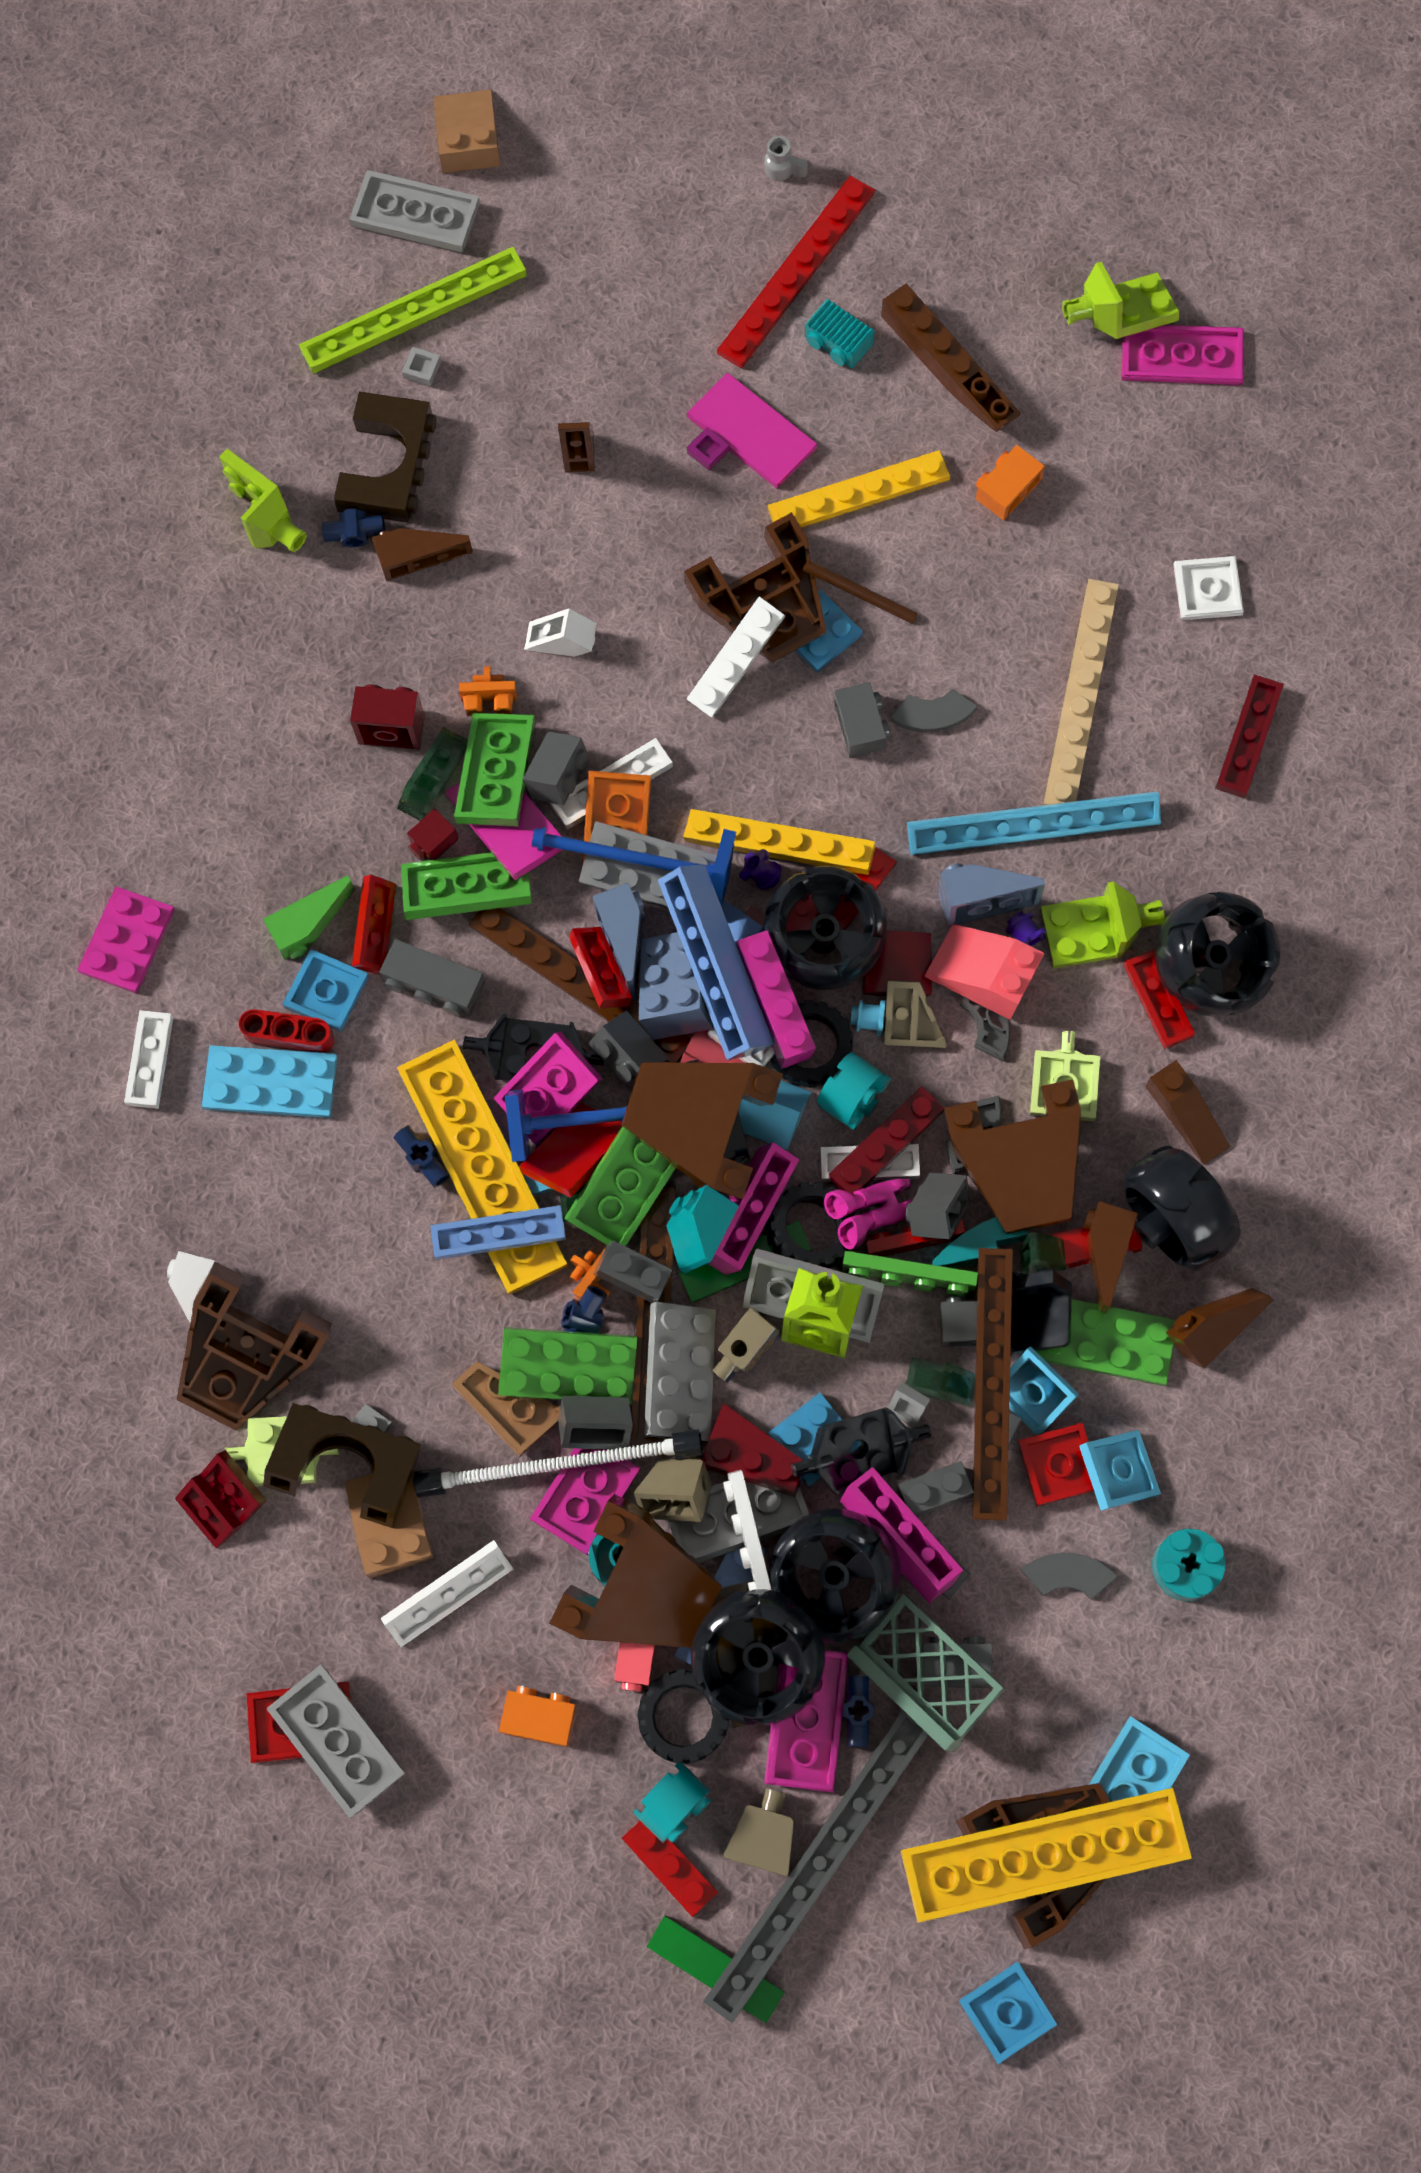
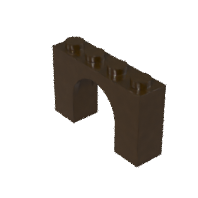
(393, 493)
(312, 1432)

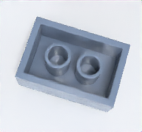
(669, 991)

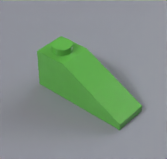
(305, 920)

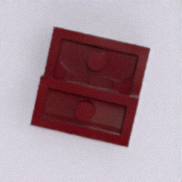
(903, 957)
(220, 1499)

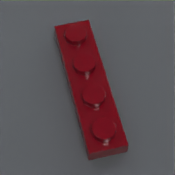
(1249, 736)
(887, 1142)

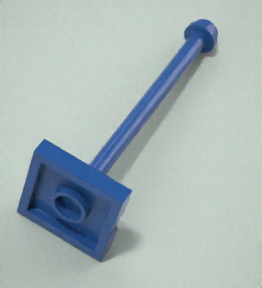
(718, 871)
(522, 1124)

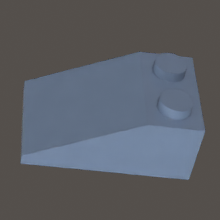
(984, 892)
(621, 919)

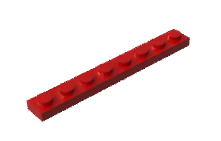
(795, 272)

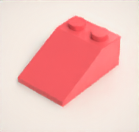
(985, 968)

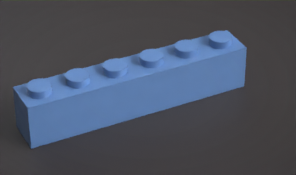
(715, 961)

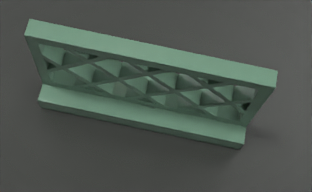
(913, 1700)

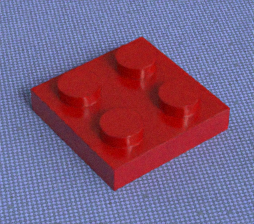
(1056, 1464)

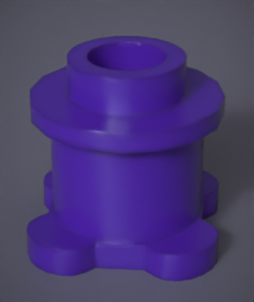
(761, 870)
(1025, 929)

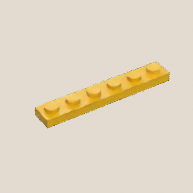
(863, 490)
(781, 841)

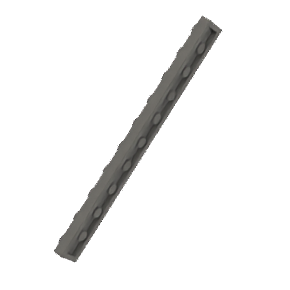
(816, 1868)

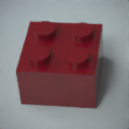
(387, 717)

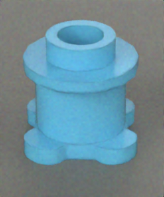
(868, 1016)

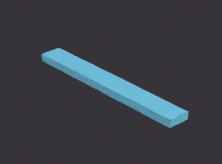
(1034, 823)

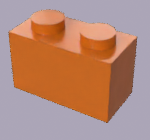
(1009, 481)
(538, 1717)

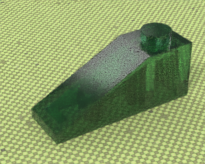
(432, 774)

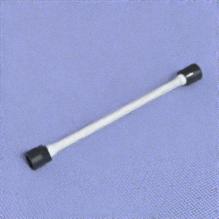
(435, 1481)

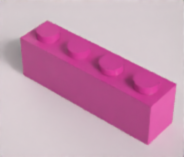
(776, 1000)
(769, 1176)
(919, 1553)

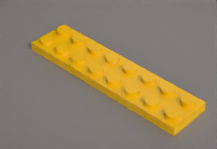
(476, 1157)
(1045, 1855)

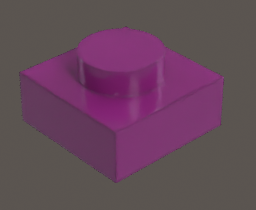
(708, 448)

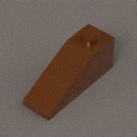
(577, 446)
(412, 550)
(1187, 1111)
(1107, 1246)
(1211, 1327)

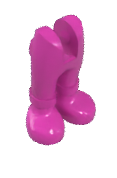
(854, 1229)

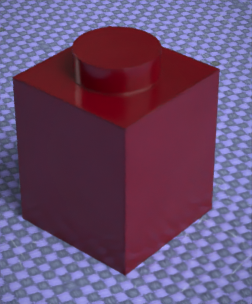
(431, 836)

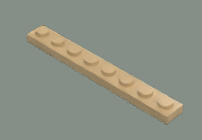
(1081, 692)

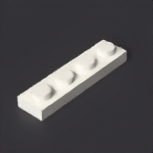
(736, 657)
(646, 760)
(744, 1524)
(447, 1593)

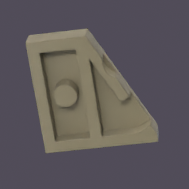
(909, 1017)

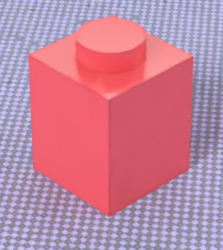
(634, 1666)

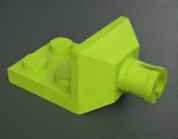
(1124, 306)
(268, 516)
(1097, 926)
(821, 1312)

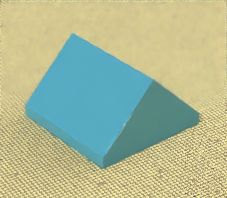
(777, 1121)
(1038, 1392)

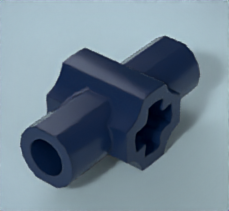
(353, 528)
(431, 1167)
(586, 1313)
(858, 1730)

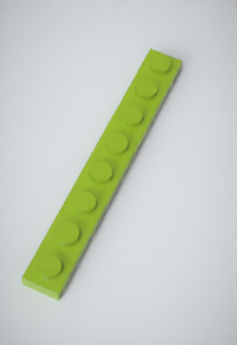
(412, 310)

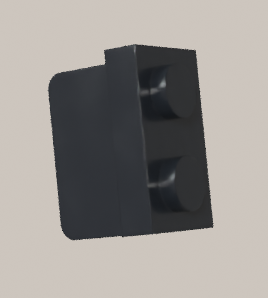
(1040, 1311)

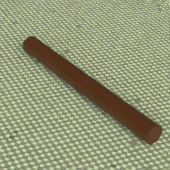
(860, 591)

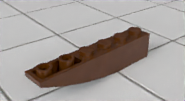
(946, 358)

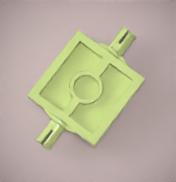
(1063, 1066)
(259, 1446)

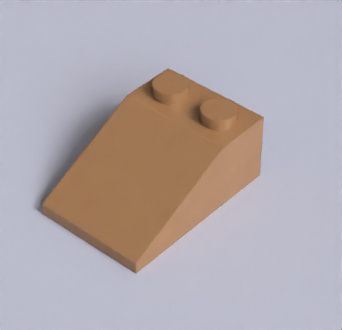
(466, 131)
(387, 1548)

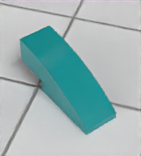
(965, 1248)

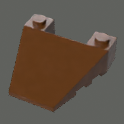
(777, 582)
(690, 1114)
(1023, 1166)
(237, 1360)
(653, 1592)
(1052, 1909)

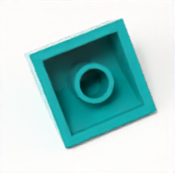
(699, 1226)

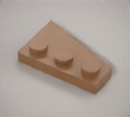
(514, 1418)

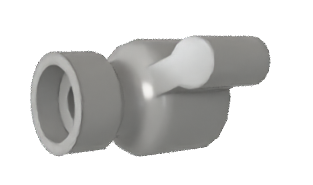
(779, 161)

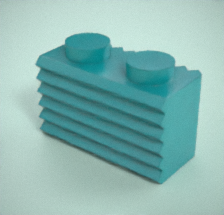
(839, 334)

